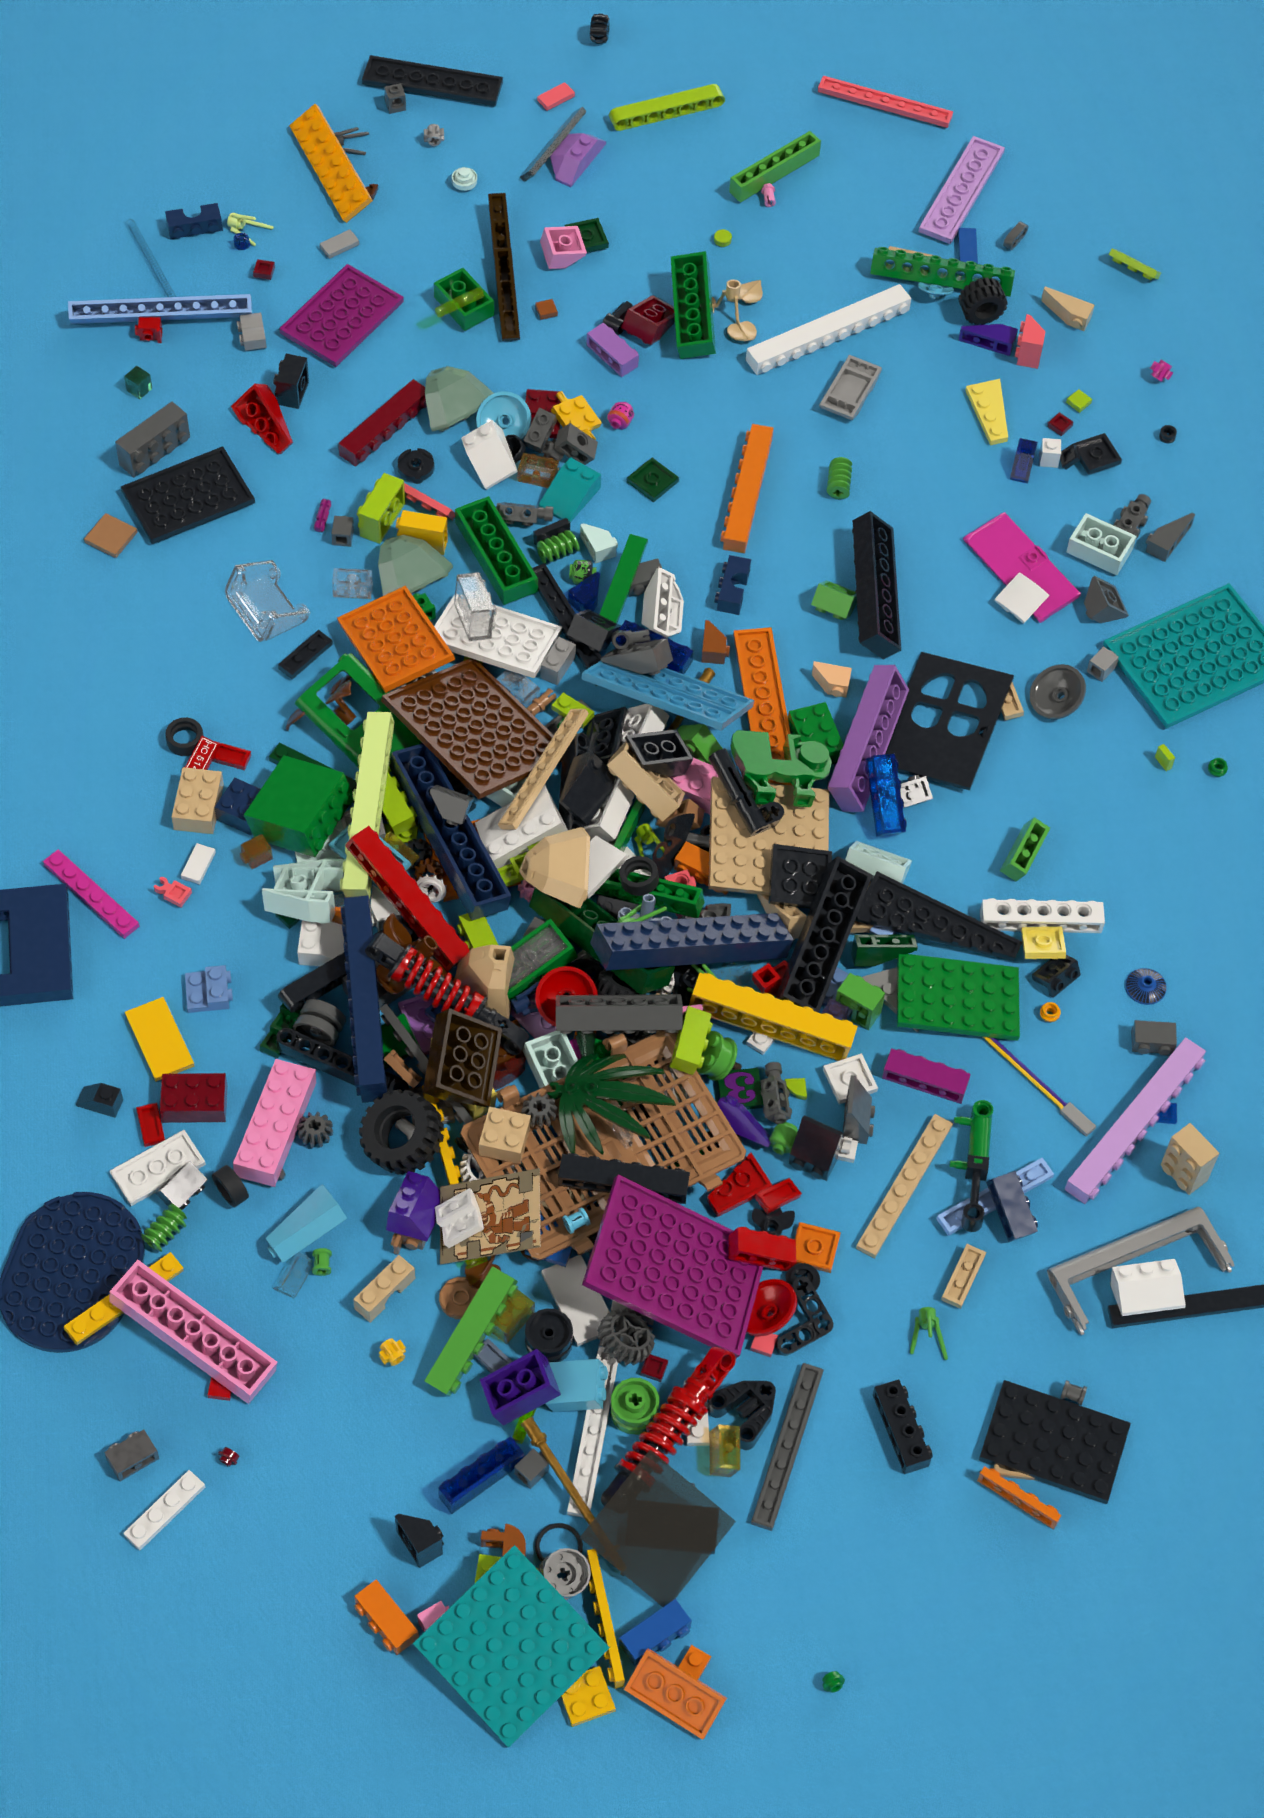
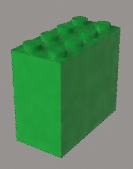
(299, 805)

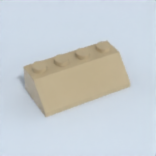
(651, 788)

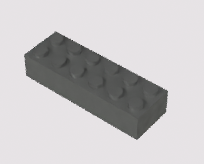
(618, 1012)

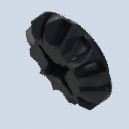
(421, 845)
(802, 1269)

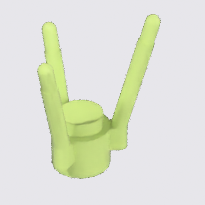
(238, 222)

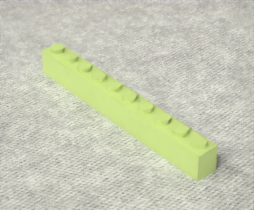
(368, 795)

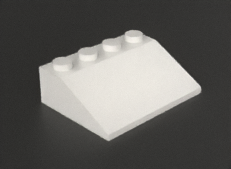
(539, 822)

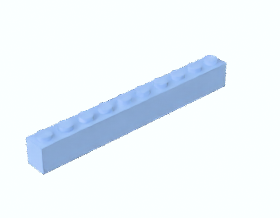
(167, 308)

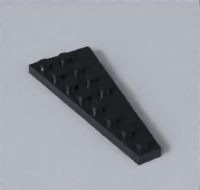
(908, 911)

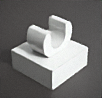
(847, 1150)

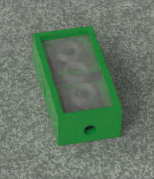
(537, 955)

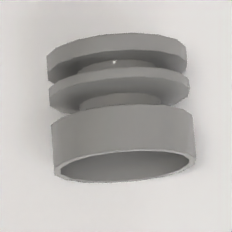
(573, 1565)

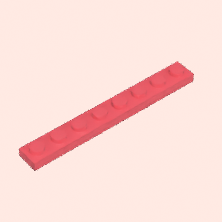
(885, 101)

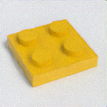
(588, 1698)

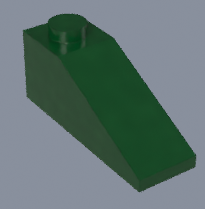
(878, 949)

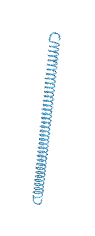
(150, 259)

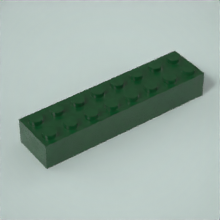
(580, 925)

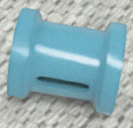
(576, 1220)

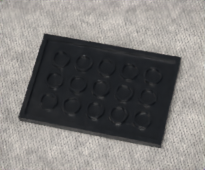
(187, 495)
(1055, 1441)

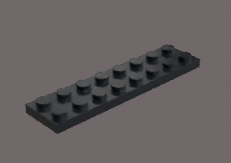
(433, 80)

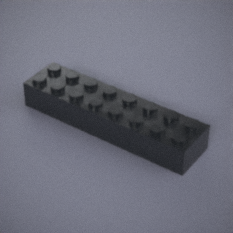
(876, 585)
(824, 934)

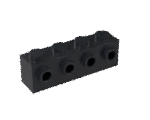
(902, 1426)

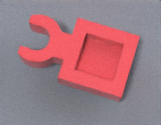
(174, 893)

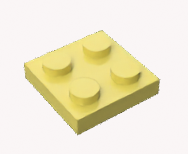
(1043, 943)

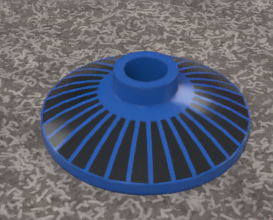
(1142, 992)

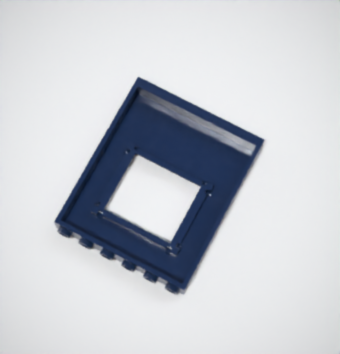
(37, 945)

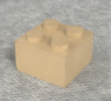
(504, 1135)

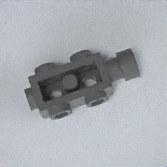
(519, 513)
(1134, 515)
(773, 1099)

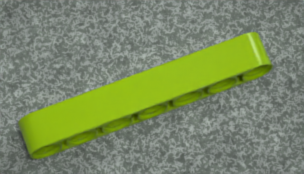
(666, 107)

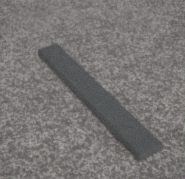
(787, 1447)

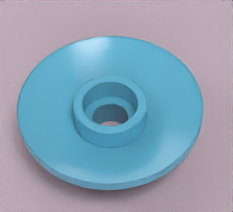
(935, 291)

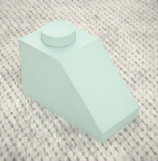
(598, 542)

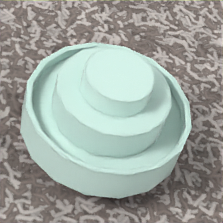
(464, 178)

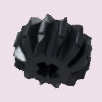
(599, 28)

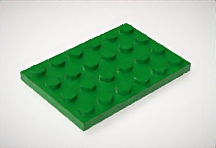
(958, 996)

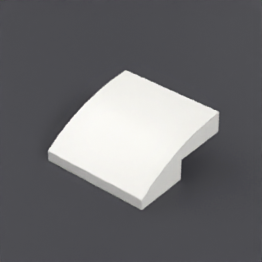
(1021, 597)
(459, 1218)

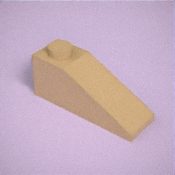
(1068, 308)
(790, 915)

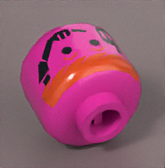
(620, 415)

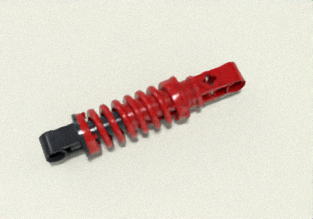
(676, 1415)

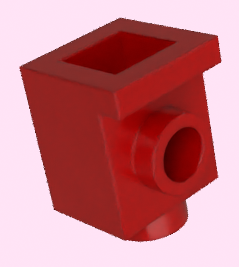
(149, 329)

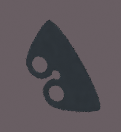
(683, 826)

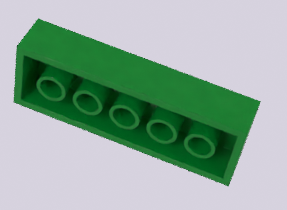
(693, 305)
(496, 550)

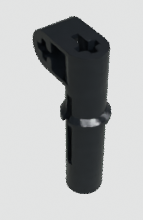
(742, 797)

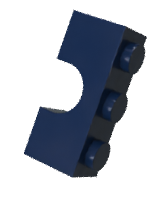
(182, 226)
(731, 597)

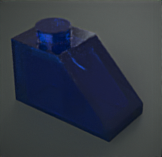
(1023, 460)
(585, 594)

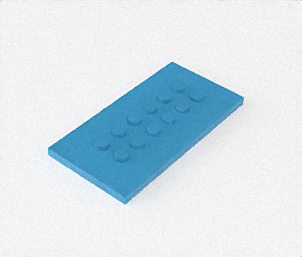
(673, 693)

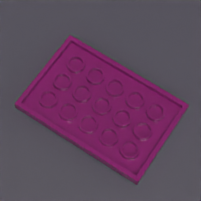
(341, 315)

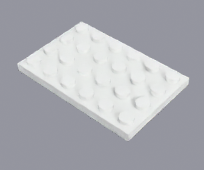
(515, 645)

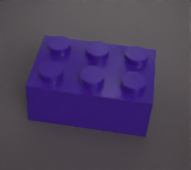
(520, 1387)

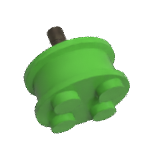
(719, 1057)

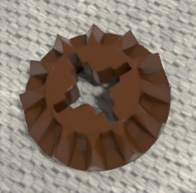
(432, 865)

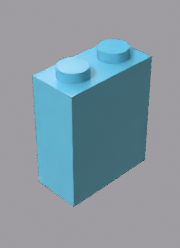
(579, 1384)

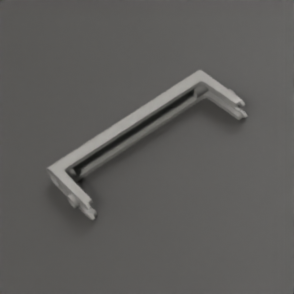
(1131, 1247)

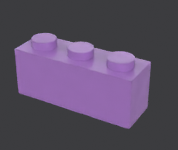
(612, 349)

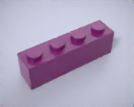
(926, 1075)

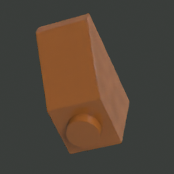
(714, 645)

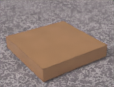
(110, 535)

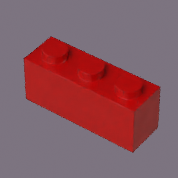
(762, 1249)

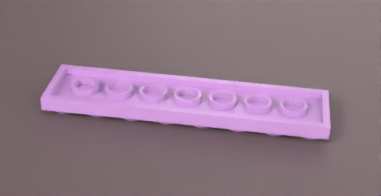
(961, 190)

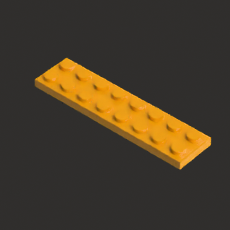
(330, 163)

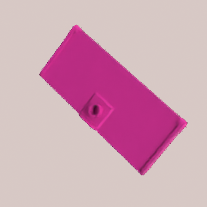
(1010, 551)

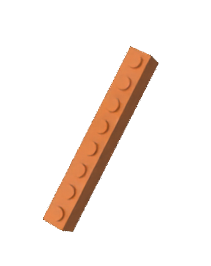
(748, 487)

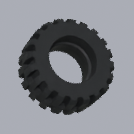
(384, 1115)

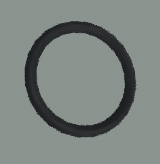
(552, 1526)

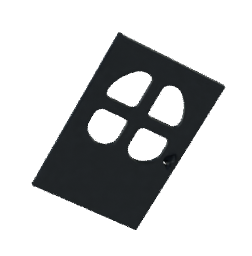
(934, 749)

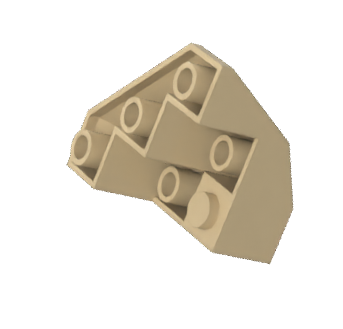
(560, 866)
(489, 973)

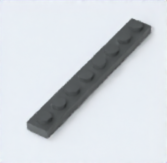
(415, 1051)

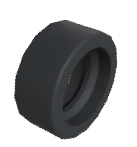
(183, 724)
(640, 888)
(230, 1186)

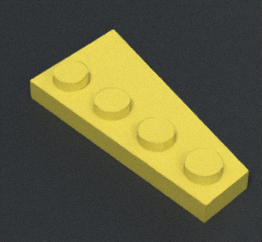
(989, 408)

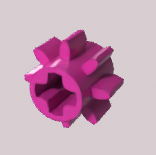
(1161, 370)

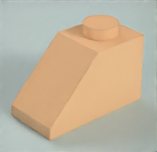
(832, 678)

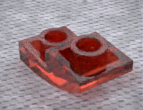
(512, 1069)

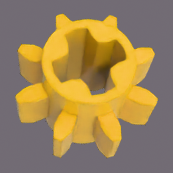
(392, 1352)

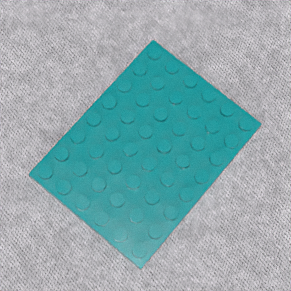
(1193, 655)

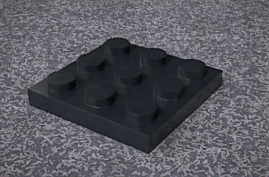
(796, 874)

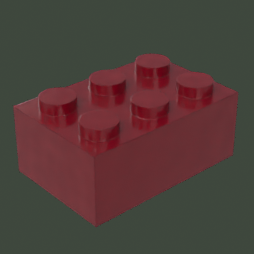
(193, 1097)

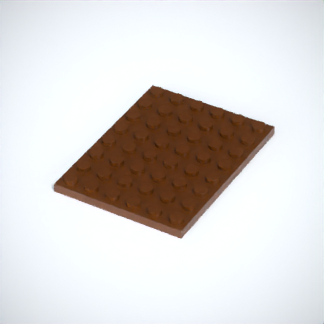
(472, 726)

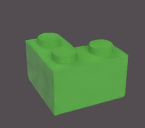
(699, 741)
(861, 998)

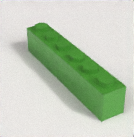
(775, 166)
(471, 1331)

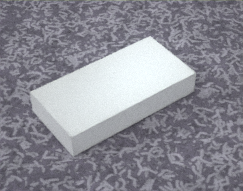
(198, 863)

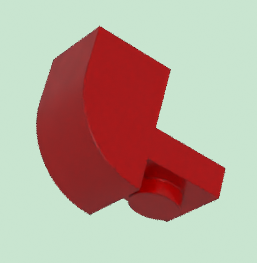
(769, 978)

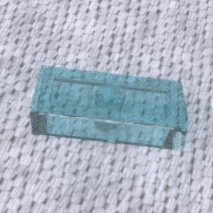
(293, 1275)

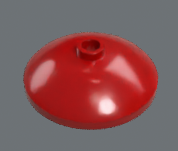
(561, 981)
(772, 1307)

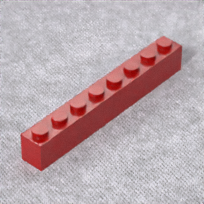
(407, 896)

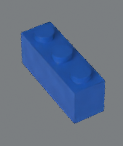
(656, 1632)

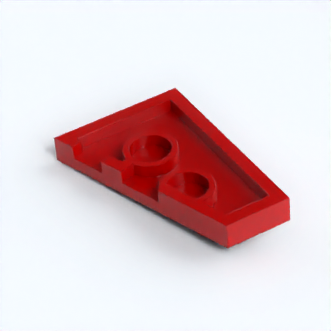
(739, 1187)

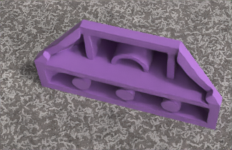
(574, 156)

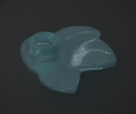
(731, 972)

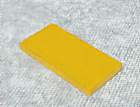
(159, 1038)

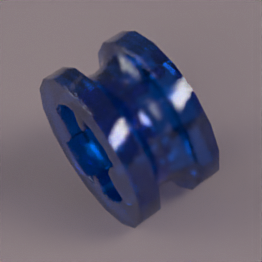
(241, 245)

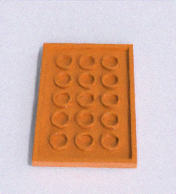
(395, 639)

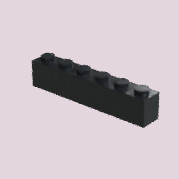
(599, 1174)

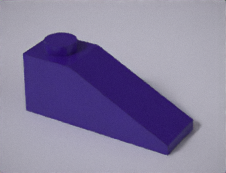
(992, 337)
(743, 1121)

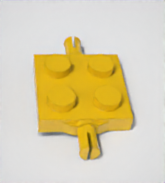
(577, 413)

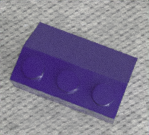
(414, 1207)

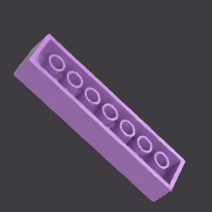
(868, 736)

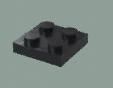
(1097, 454)

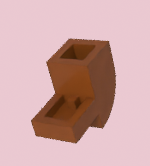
(505, 1540)

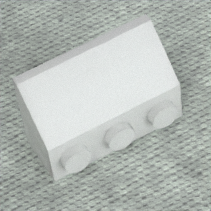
(1147, 1287)

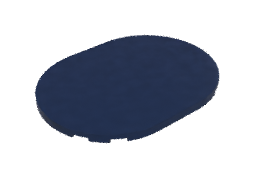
(65, 1264)

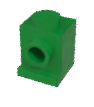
(426, 605)

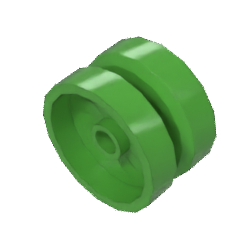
(634, 1405)

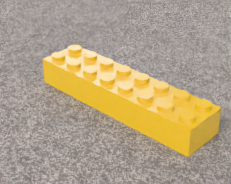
(774, 1017)

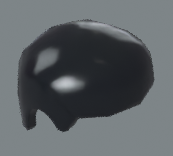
(516, 447)

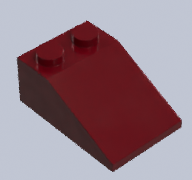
(649, 319)

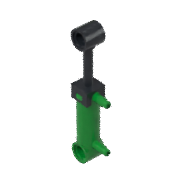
(977, 1160)

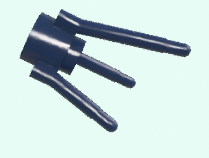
(521, 1002)

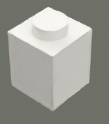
(1050, 453)

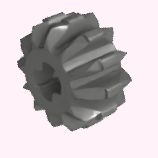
(547, 1108)
(321, 1124)

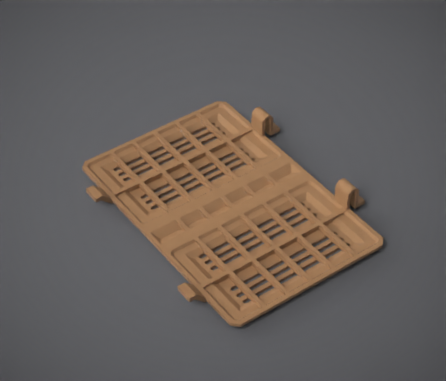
(673, 1133)

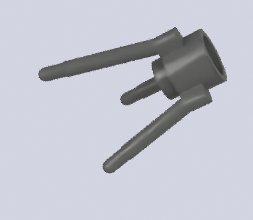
(341, 136)

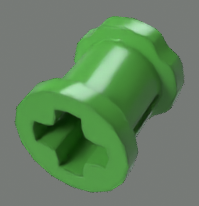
(321, 1261)

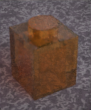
(256, 852)

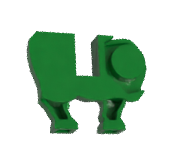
(802, 765)

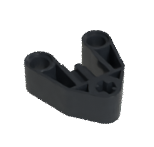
(734, 1395)

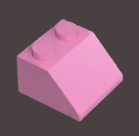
(562, 246)

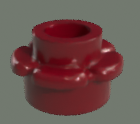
(228, 1456)

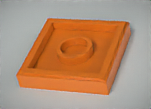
(816, 1246)

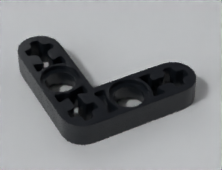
(812, 1325)

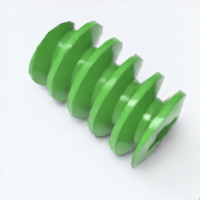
(839, 478)
(557, 545)
(163, 1227)

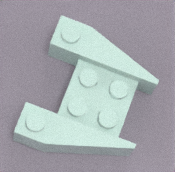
(299, 890)

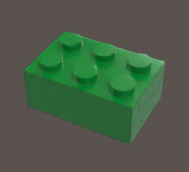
(457, 285)
(817, 725)

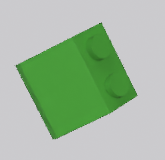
(834, 599)

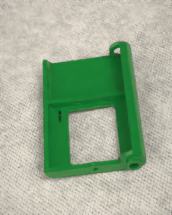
(333, 727)

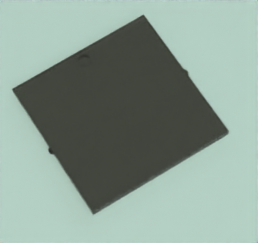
(657, 1529)

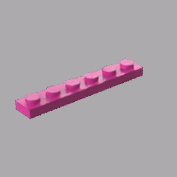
(91, 894)

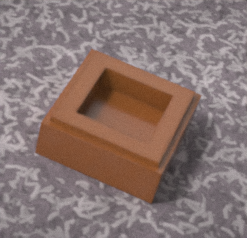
(546, 309)

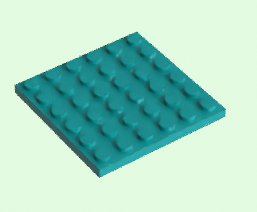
(511, 1646)

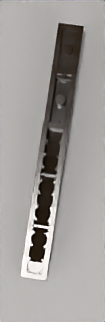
(503, 267)

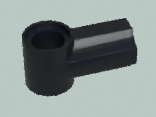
(616, 319)

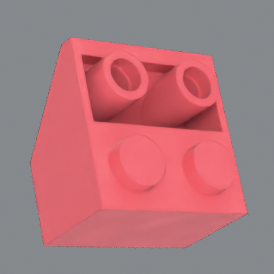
(1030, 343)

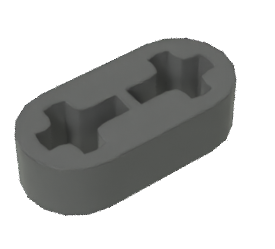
(1015, 235)

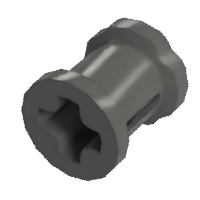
(1073, 1392)

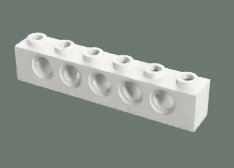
(1070, 923)

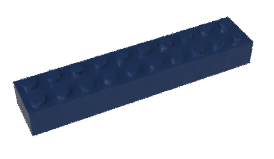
(456, 847)
(691, 941)
(363, 1000)

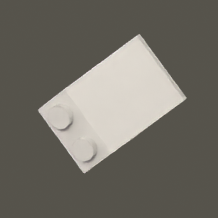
(489, 454)
(319, 943)

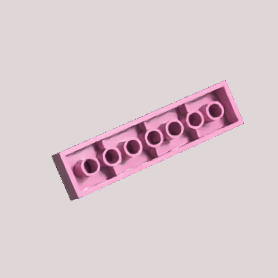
(193, 1331)

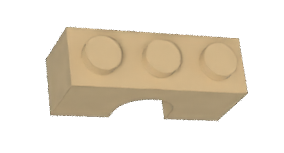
(394, 1277)

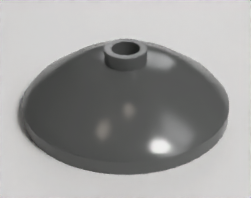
(1051, 685)

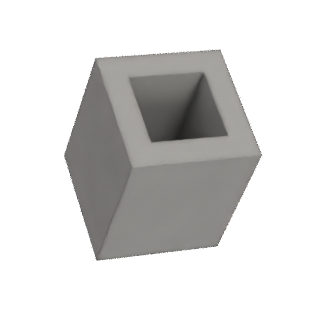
(1102, 664)

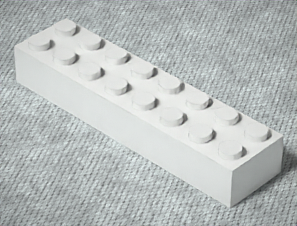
(613, 811)

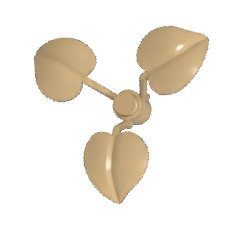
(749, 293)

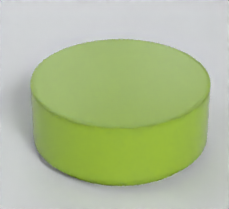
(723, 238)

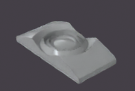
(851, 387)

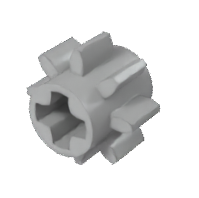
(434, 134)

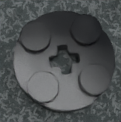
(416, 474)

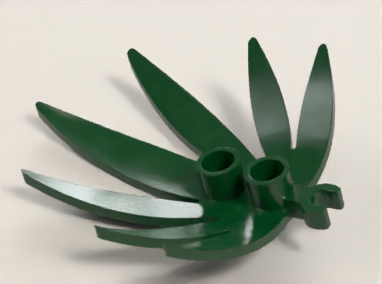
(590, 1089)

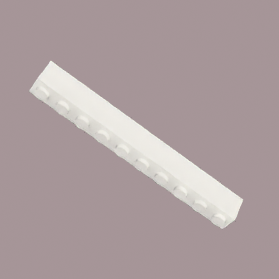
(828, 329)

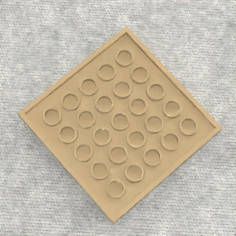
(744, 861)

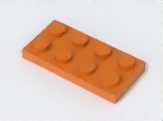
(675, 1693)

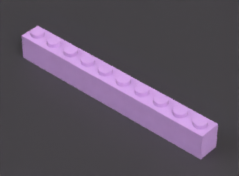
(1135, 1120)

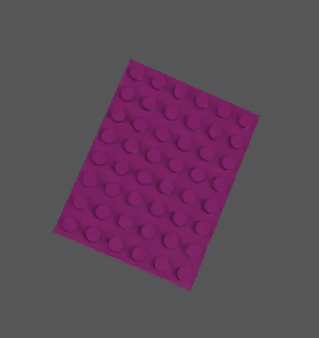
(672, 1267)

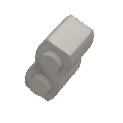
(252, 331)

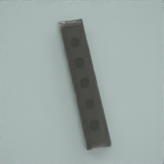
(553, 144)

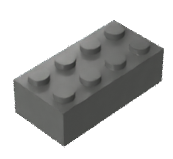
(152, 439)

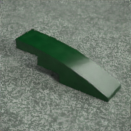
(284, 1019)

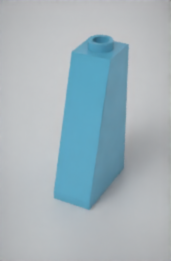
(305, 1224)

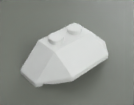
(663, 604)

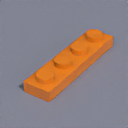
(1026, 1501)

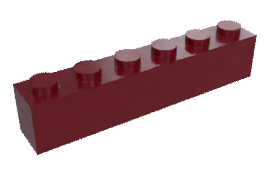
(383, 423)

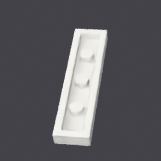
(164, 1510)

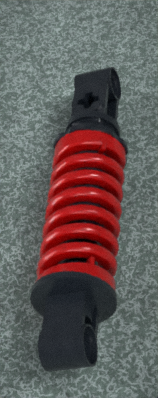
(441, 989)

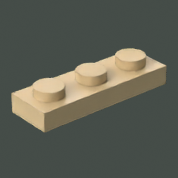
(963, 1276)

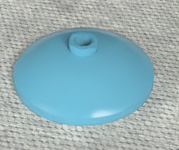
(506, 406)

